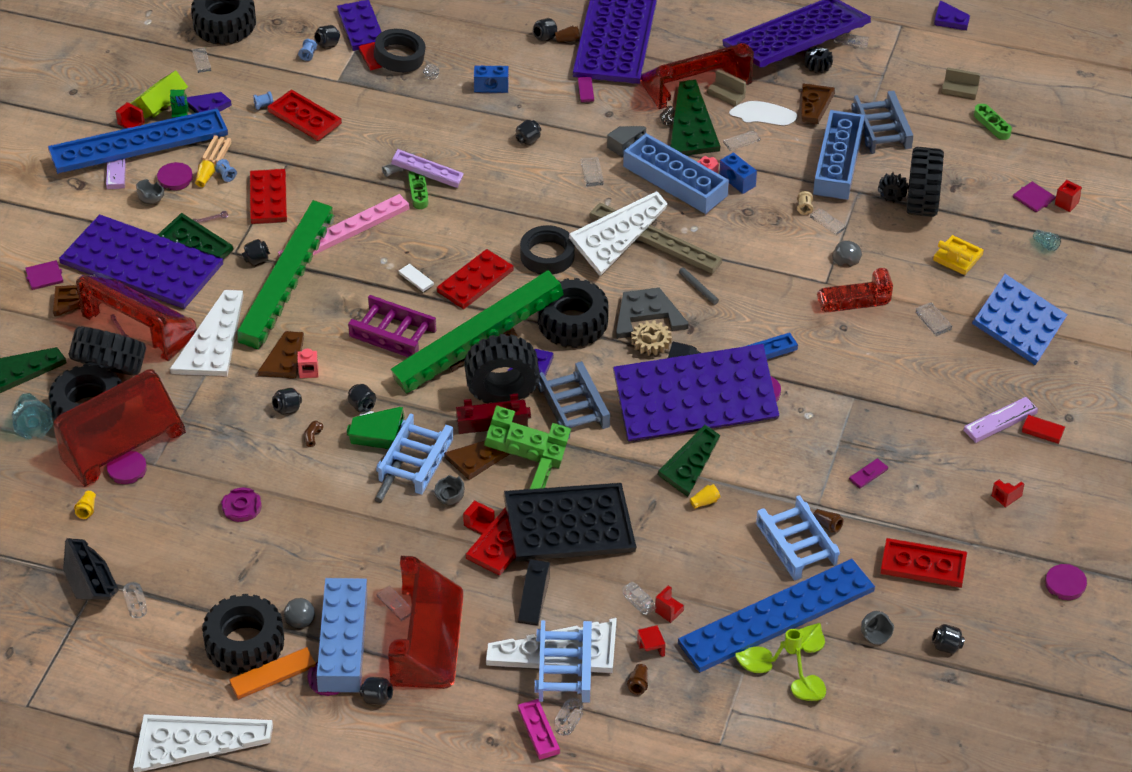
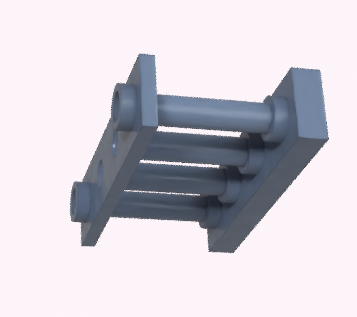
(895, 113)
(586, 388)

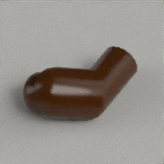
(314, 427)

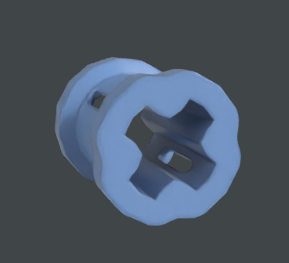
(308, 48)
(263, 100)
(224, 171)

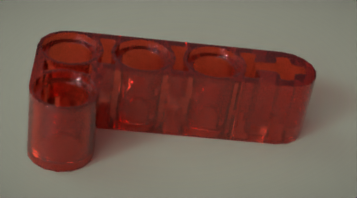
(858, 296)

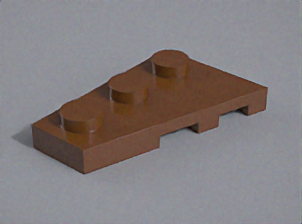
(815, 102)
(284, 356)
(474, 458)

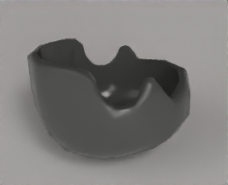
(149, 192)
(847, 252)
(450, 490)
(299, 613)
(877, 627)

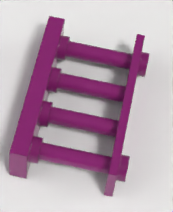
(391, 341)

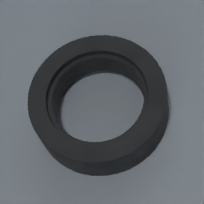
(399, 63)
(542, 234)

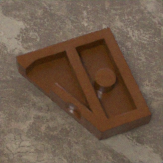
(65, 299)

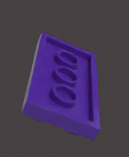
(359, 23)

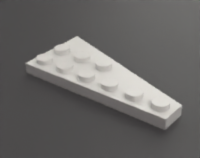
(611, 235)
(213, 342)
(526, 651)
(184, 738)

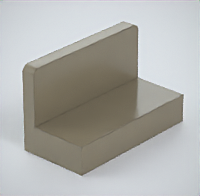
(961, 83)
(728, 88)

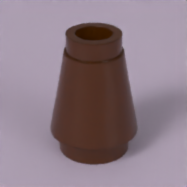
(568, 34)
(831, 521)
(638, 680)

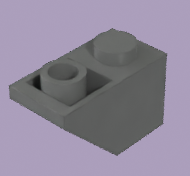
(623, 137)

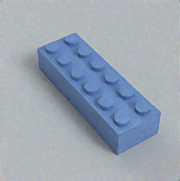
(838, 155)
(675, 173)
(342, 635)

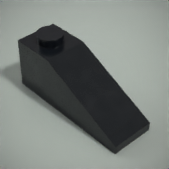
(534, 592)

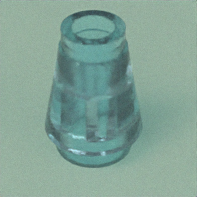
(1048, 240)

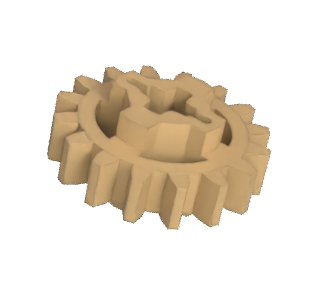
(651, 337)

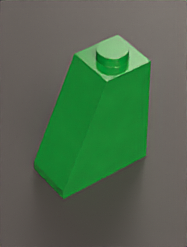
(376, 428)

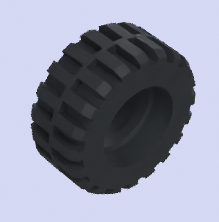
(223, 20)
(925, 181)
(575, 329)
(108, 350)
(499, 353)
(78, 384)
(239, 613)

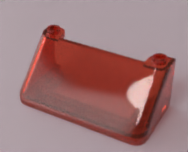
(734, 60)
(167, 327)
(115, 424)
(432, 643)

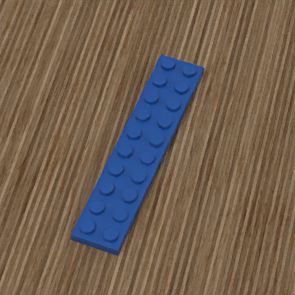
(137, 140)
(775, 615)

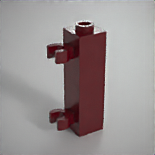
(478, 417)

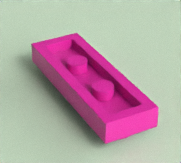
(539, 729)

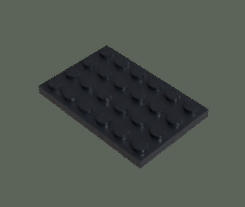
(569, 521)

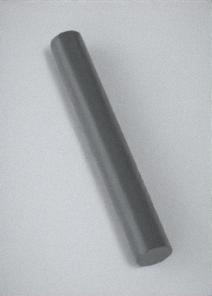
(699, 286)
(387, 483)

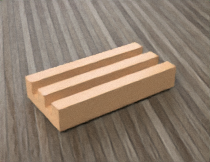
(213, 149)

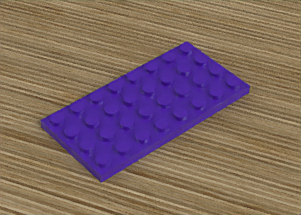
(799, 30)
(615, 40)
(141, 261)
(695, 391)

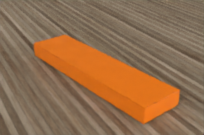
(272, 673)

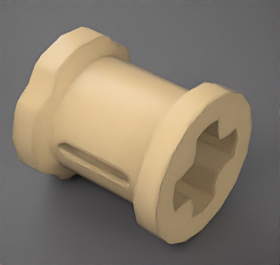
(806, 203)

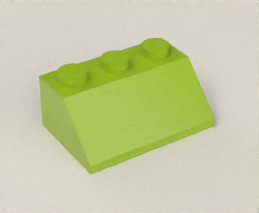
(159, 95)

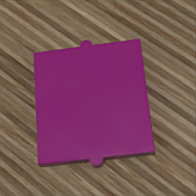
(1034, 196)
(44, 275)

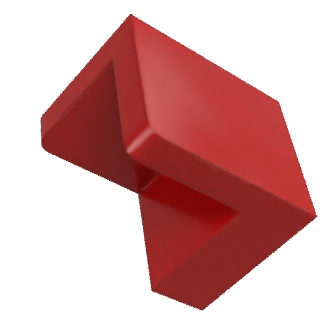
(129, 116)
(1068, 195)
(1007, 493)
(478, 517)
(667, 606)
(650, 639)

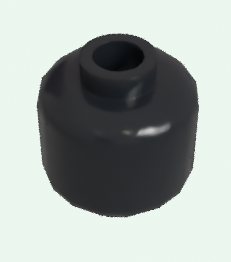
(544, 29)
(327, 36)
(528, 132)
(256, 252)
(361, 397)
(286, 401)
(948, 638)
(376, 690)

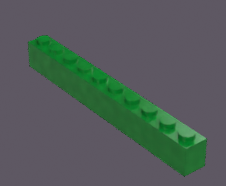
(285, 275)
(492, 321)

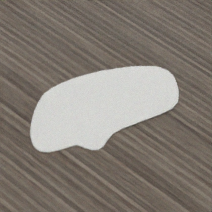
(763, 112)

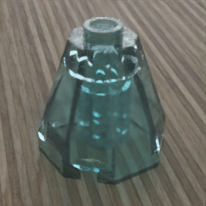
(31, 417)

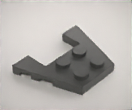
(647, 305)

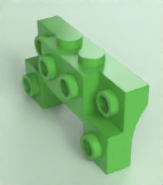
(526, 441)

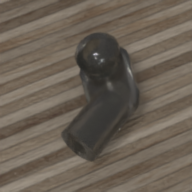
(665, 116)

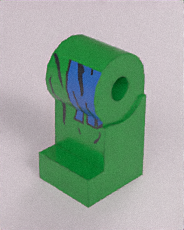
(179, 103)

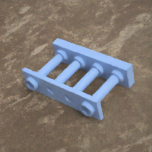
(428, 466)
(786, 550)
(582, 670)

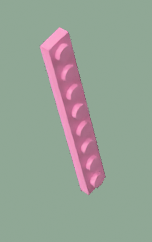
(361, 222)

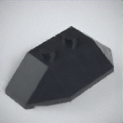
(87, 572)

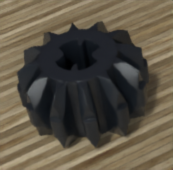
(818, 59)
(893, 187)

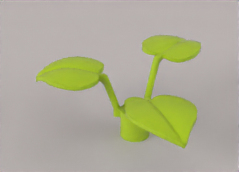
(807, 638)

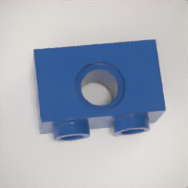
(491, 79)
(738, 172)

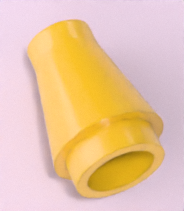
(204, 173)
(706, 496)
(85, 506)

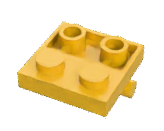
(957, 254)

